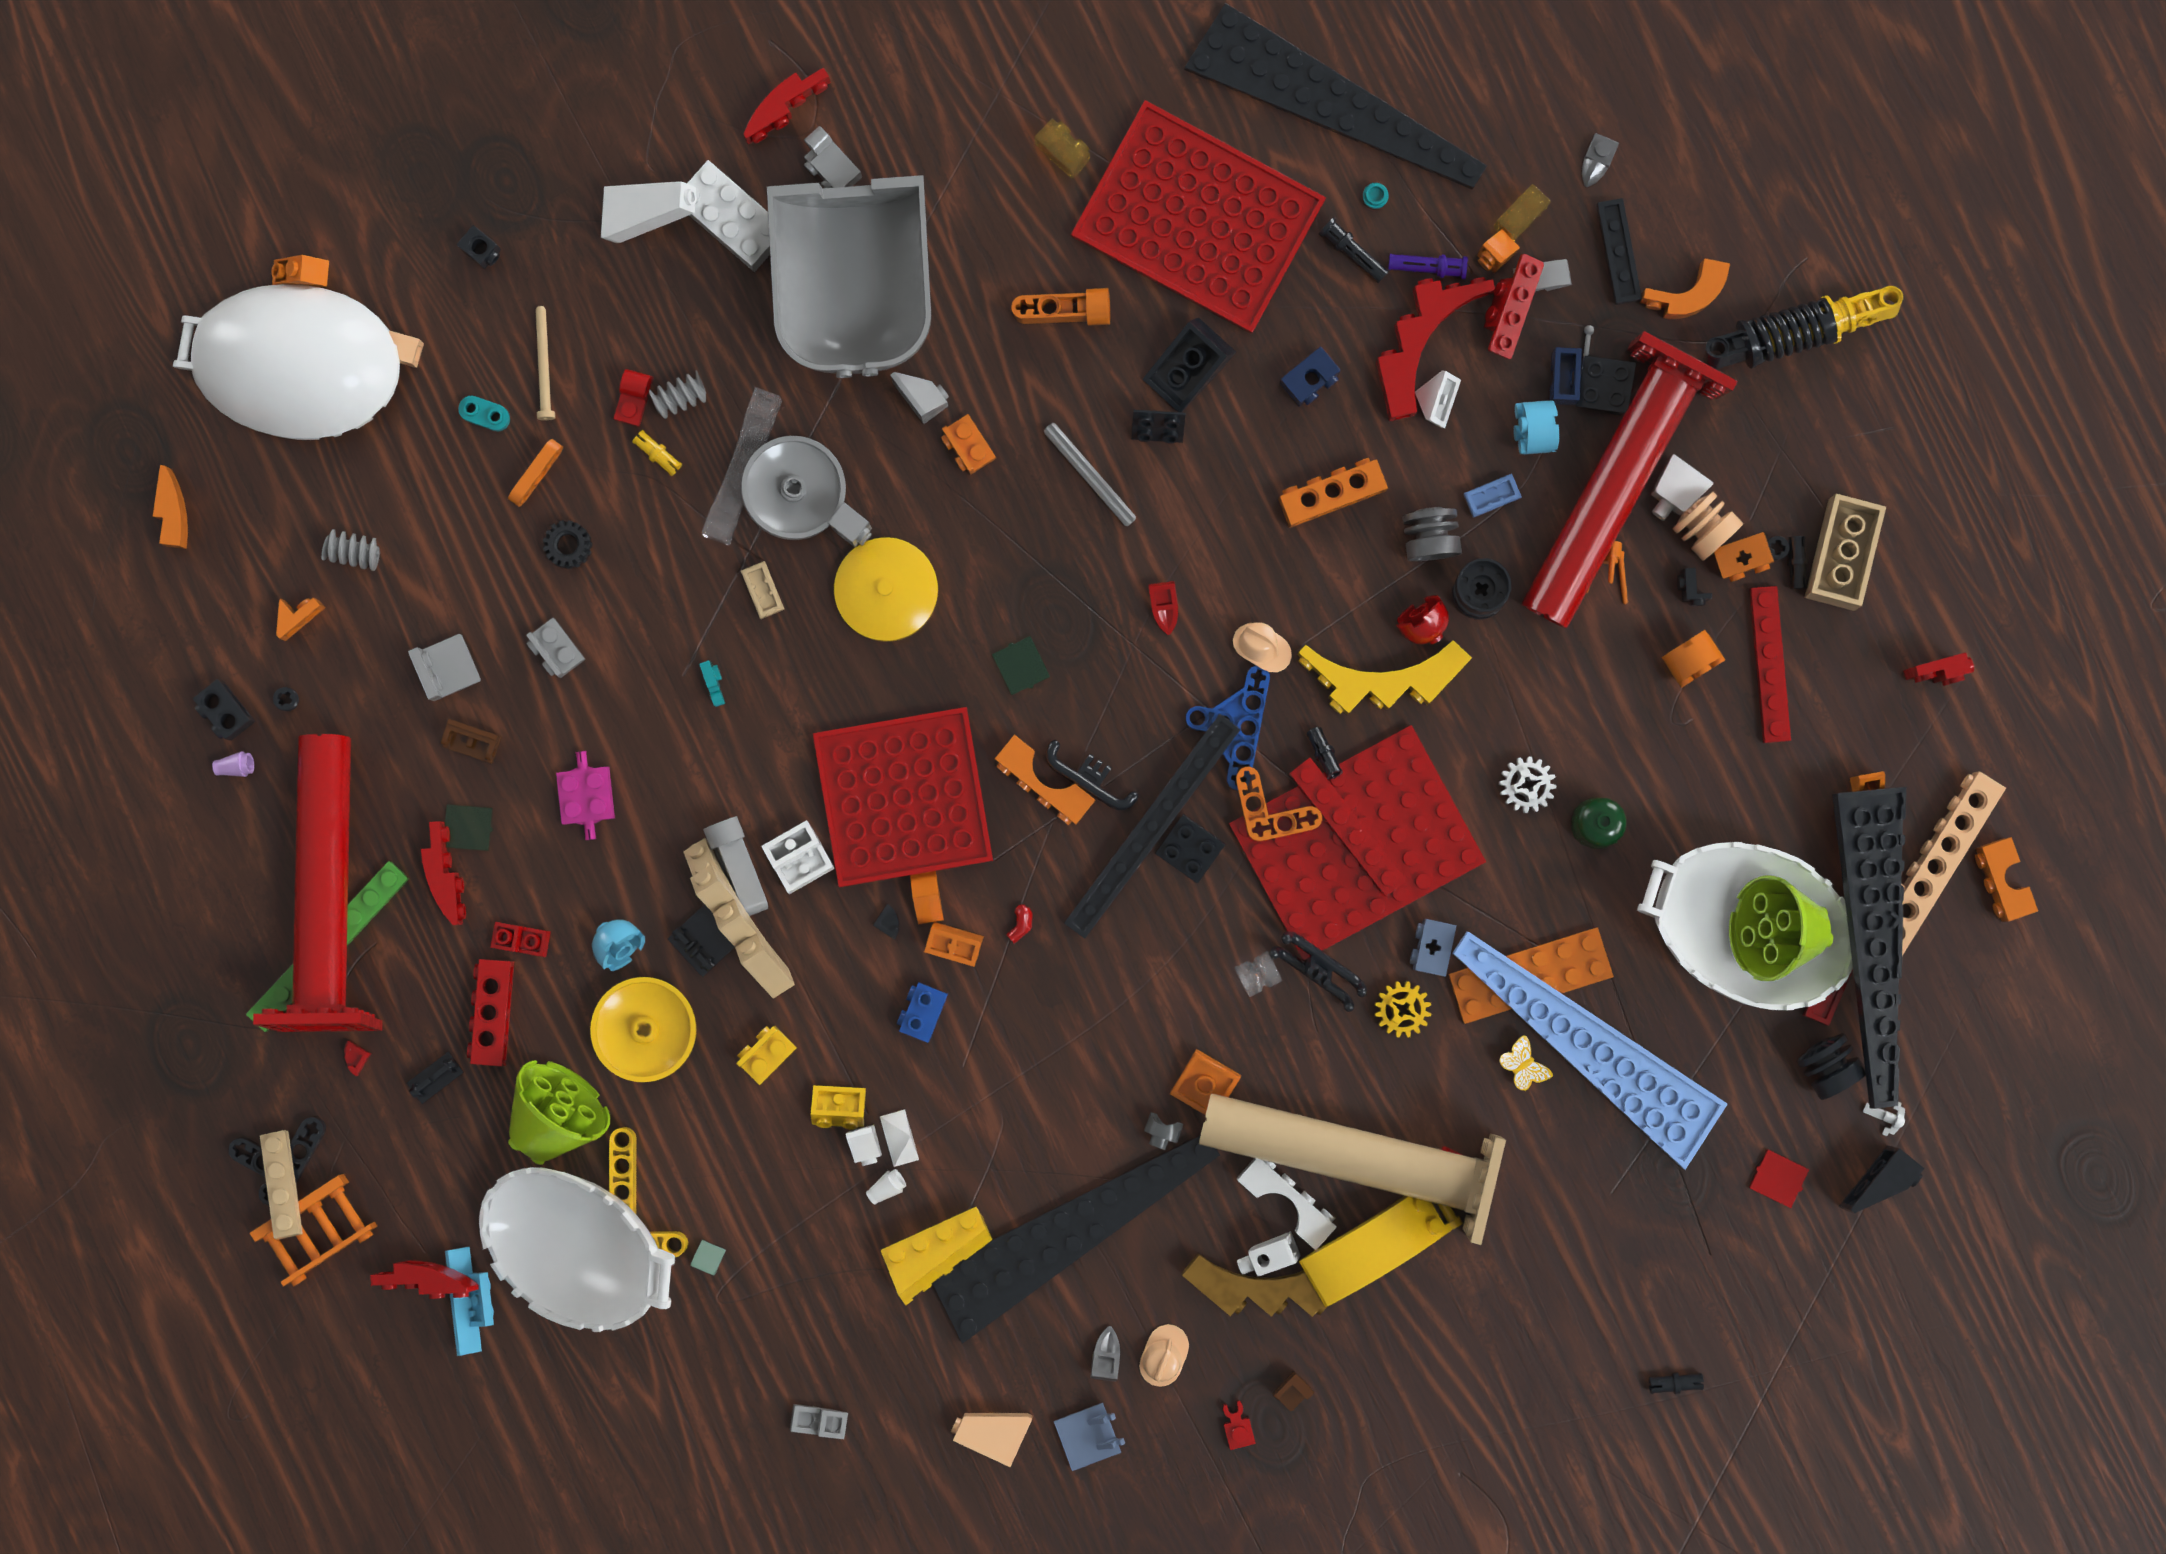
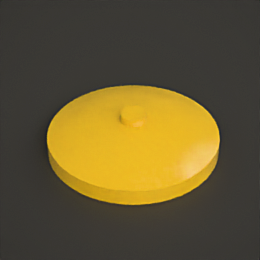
(886, 589)
(643, 1029)

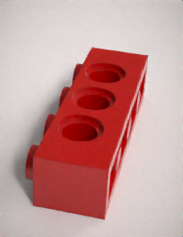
(501, 1000)

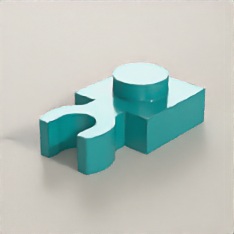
(712, 676)

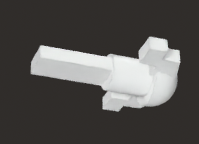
(1897, 1120)

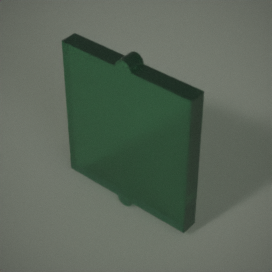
(1021, 665)
(469, 827)

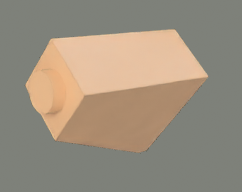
(992, 1434)

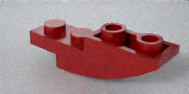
(774, 110)
(443, 885)
(427, 1277)

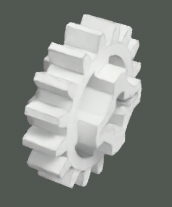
(1523, 772)

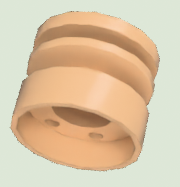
(1707, 525)

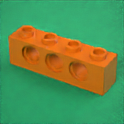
(1297, 513)

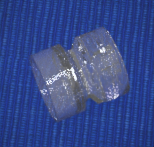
(1258, 974)

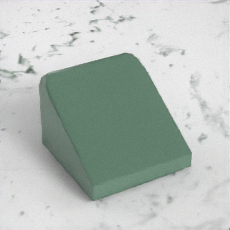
(708, 1257)

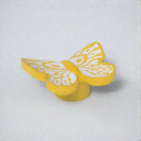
(1523, 1065)

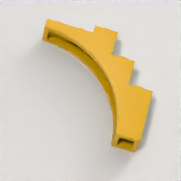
(1351, 686)

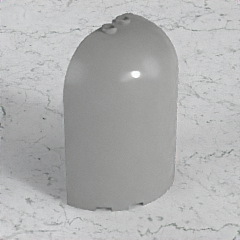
(850, 274)

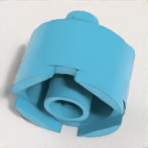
(1536, 427)

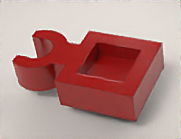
(1239, 1429)

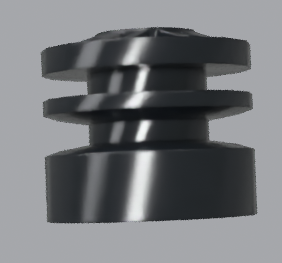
(1481, 574)
(1833, 1068)

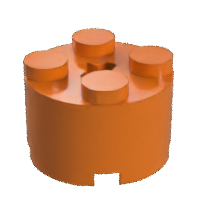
(1693, 658)

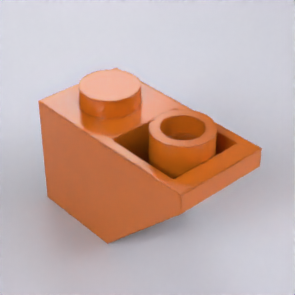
(1497, 251)
(300, 271)

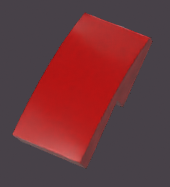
(520, 939)

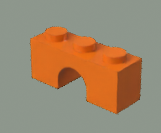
(1994, 860)

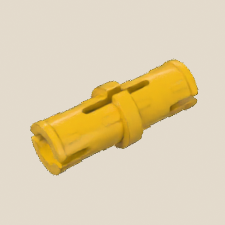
(657, 453)

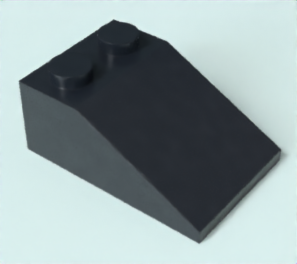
(1189, 364)
(1886, 1177)

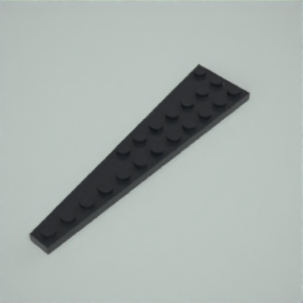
(1275, 71)
(1871, 868)
(1043, 1247)

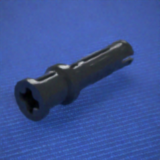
(1344, 242)

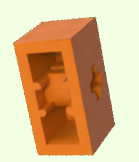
(1754, 545)

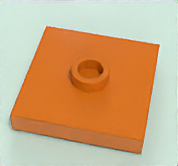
(1201, 1079)

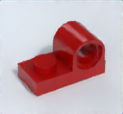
(633, 397)

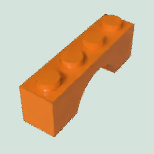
(1018, 760)

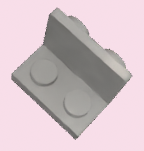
(445, 667)

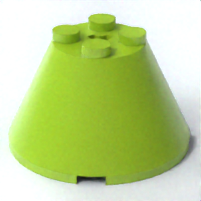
(1776, 928)
(554, 1112)

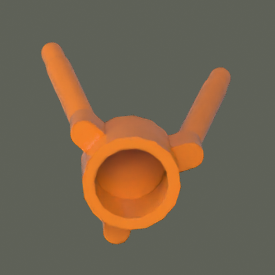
(1616, 556)

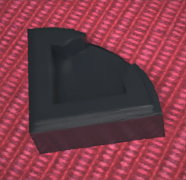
(888, 922)

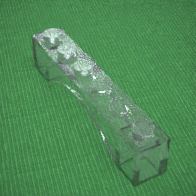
(754, 433)

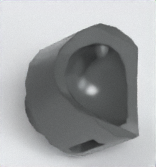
(1162, 1133)

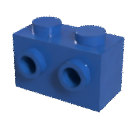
(922, 1012)

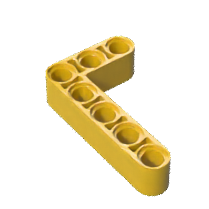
(629, 1180)

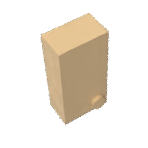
(1845, 552)

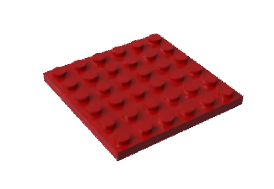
(902, 797)

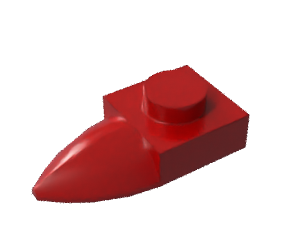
(1164, 605)

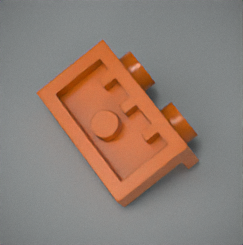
(968, 444)

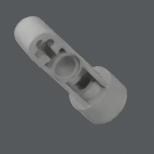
(734, 859)

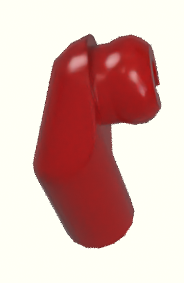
(1024, 923)

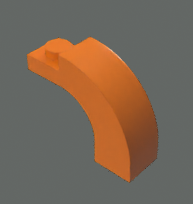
(1708, 285)

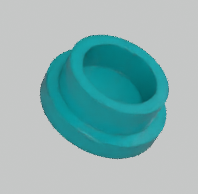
(1375, 195)

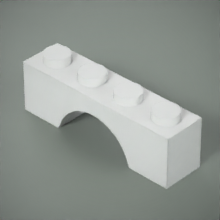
(1312, 1224)

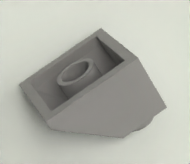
(921, 395)

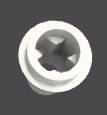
(887, 1186)

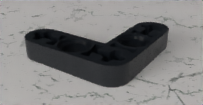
(302, 1131)

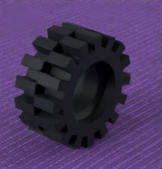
(583, 544)

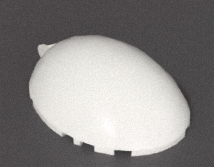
(292, 360)
(1696, 913)
(573, 1250)

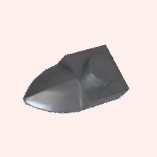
(1598, 159)
(1106, 1356)

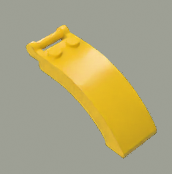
(1376, 1247)

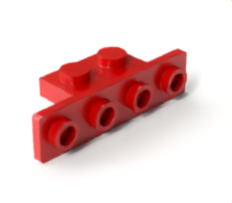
(1511, 306)

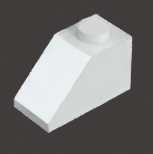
(864, 1145)

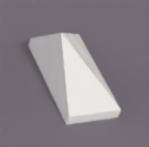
(1437, 397)
(899, 1138)

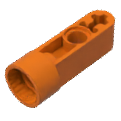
(1092, 307)

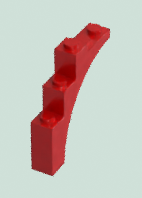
(1433, 306)

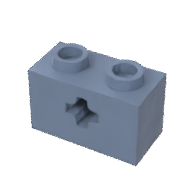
(1444, 936)

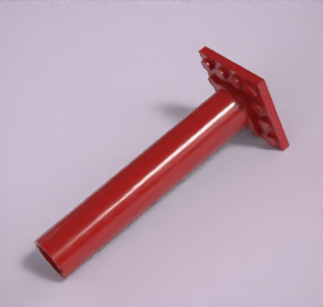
(1621, 474)
(321, 895)

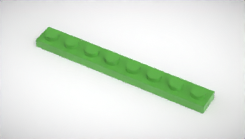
(360, 913)

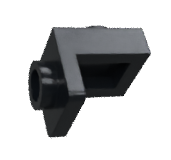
(1687, 584)

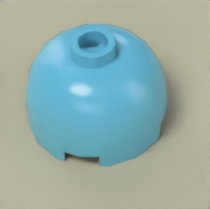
(615, 943)

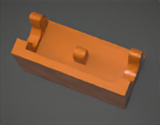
(953, 944)

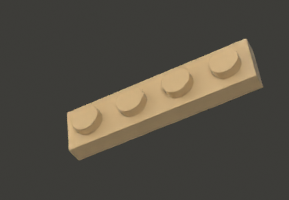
(281, 1184)

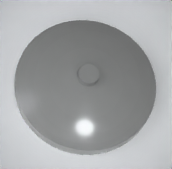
(793, 487)

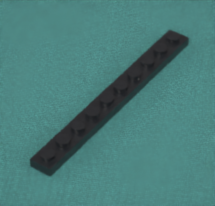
(1152, 826)

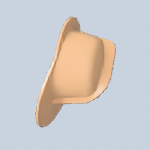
(1262, 647)
(1164, 1355)

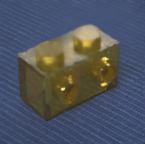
(1062, 147)

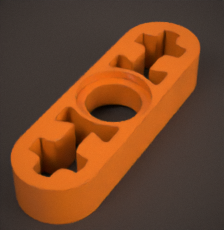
(535, 472)

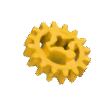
(1395, 1019)

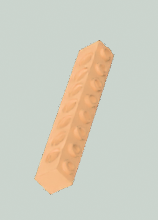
(1988, 794)

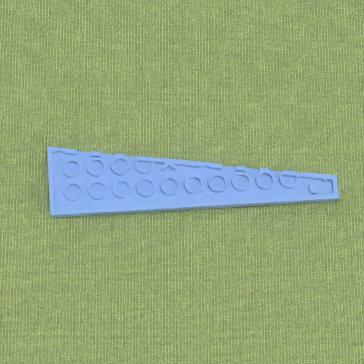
(1642, 1086)

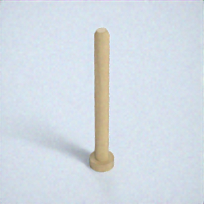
(543, 366)

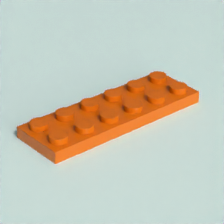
(1559, 963)

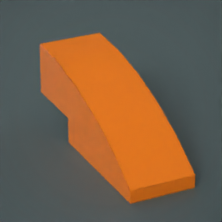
(171, 509)

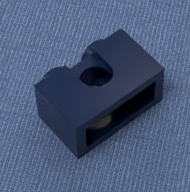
(1563, 363)
(1318, 364)

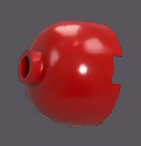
(1425, 622)

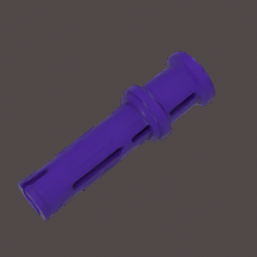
(1441, 270)

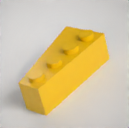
(934, 1252)

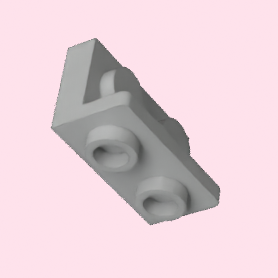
(555, 648)

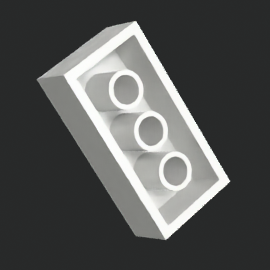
(731, 216)

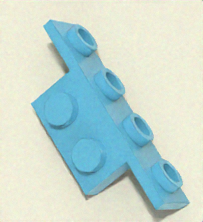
(471, 1311)

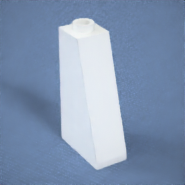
(644, 207)

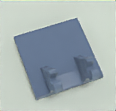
(1088, 1436)

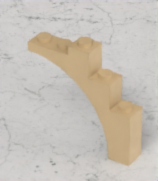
(734, 922)

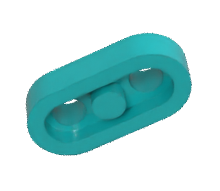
(483, 413)

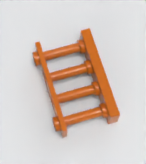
(313, 1204)

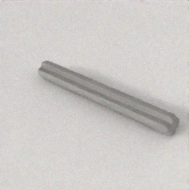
(1089, 474)

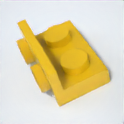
(766, 1054)
(838, 1107)

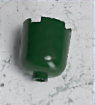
(1598, 823)

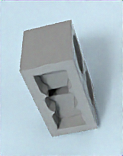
(850, 526)

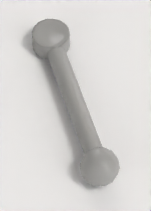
(1589, 330)

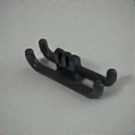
(1089, 778)
(1319, 968)

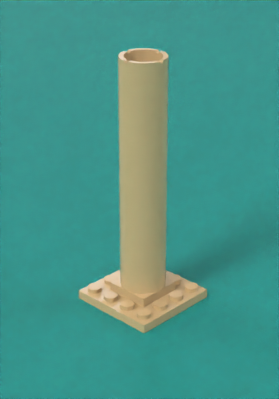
(1358, 1156)

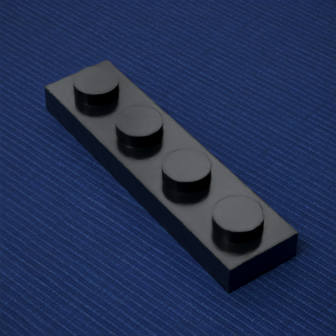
(1619, 251)

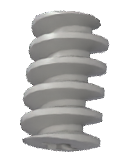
(678, 395)
(351, 550)

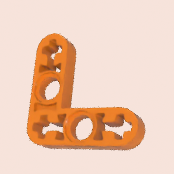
(1262, 814)

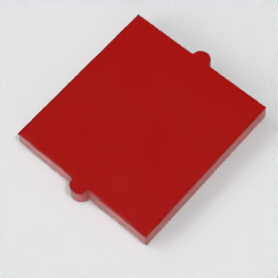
(1779, 1178)

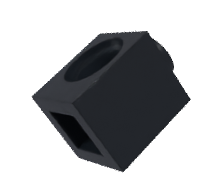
(472, 239)

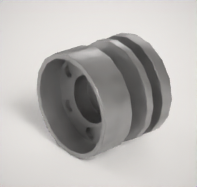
(1432, 534)

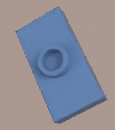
(1492, 495)

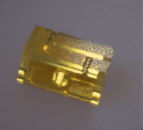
(1523, 212)

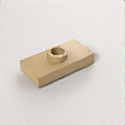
(762, 590)

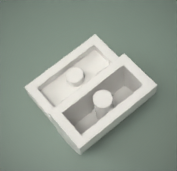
(798, 857)

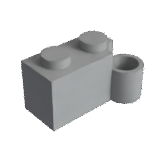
(829, 161)

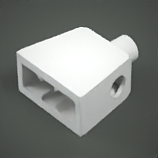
(1678, 487)
(1281, 1253)

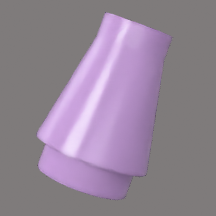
(234, 765)

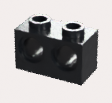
(227, 706)

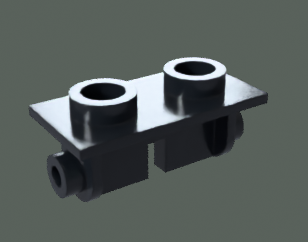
(434, 1078)

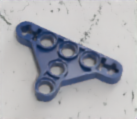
(1237, 712)

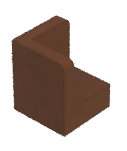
(1293, 1391)

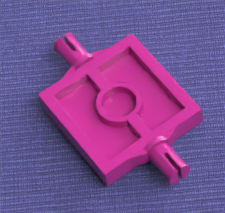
(585, 795)

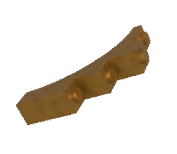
(1270, 1293)

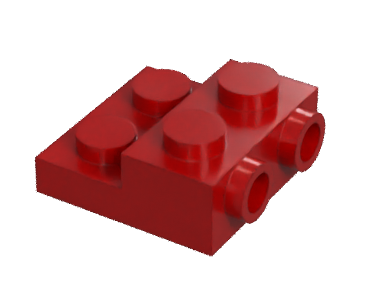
(1947, 670)

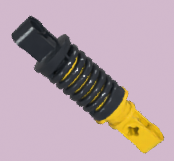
(1800, 328)

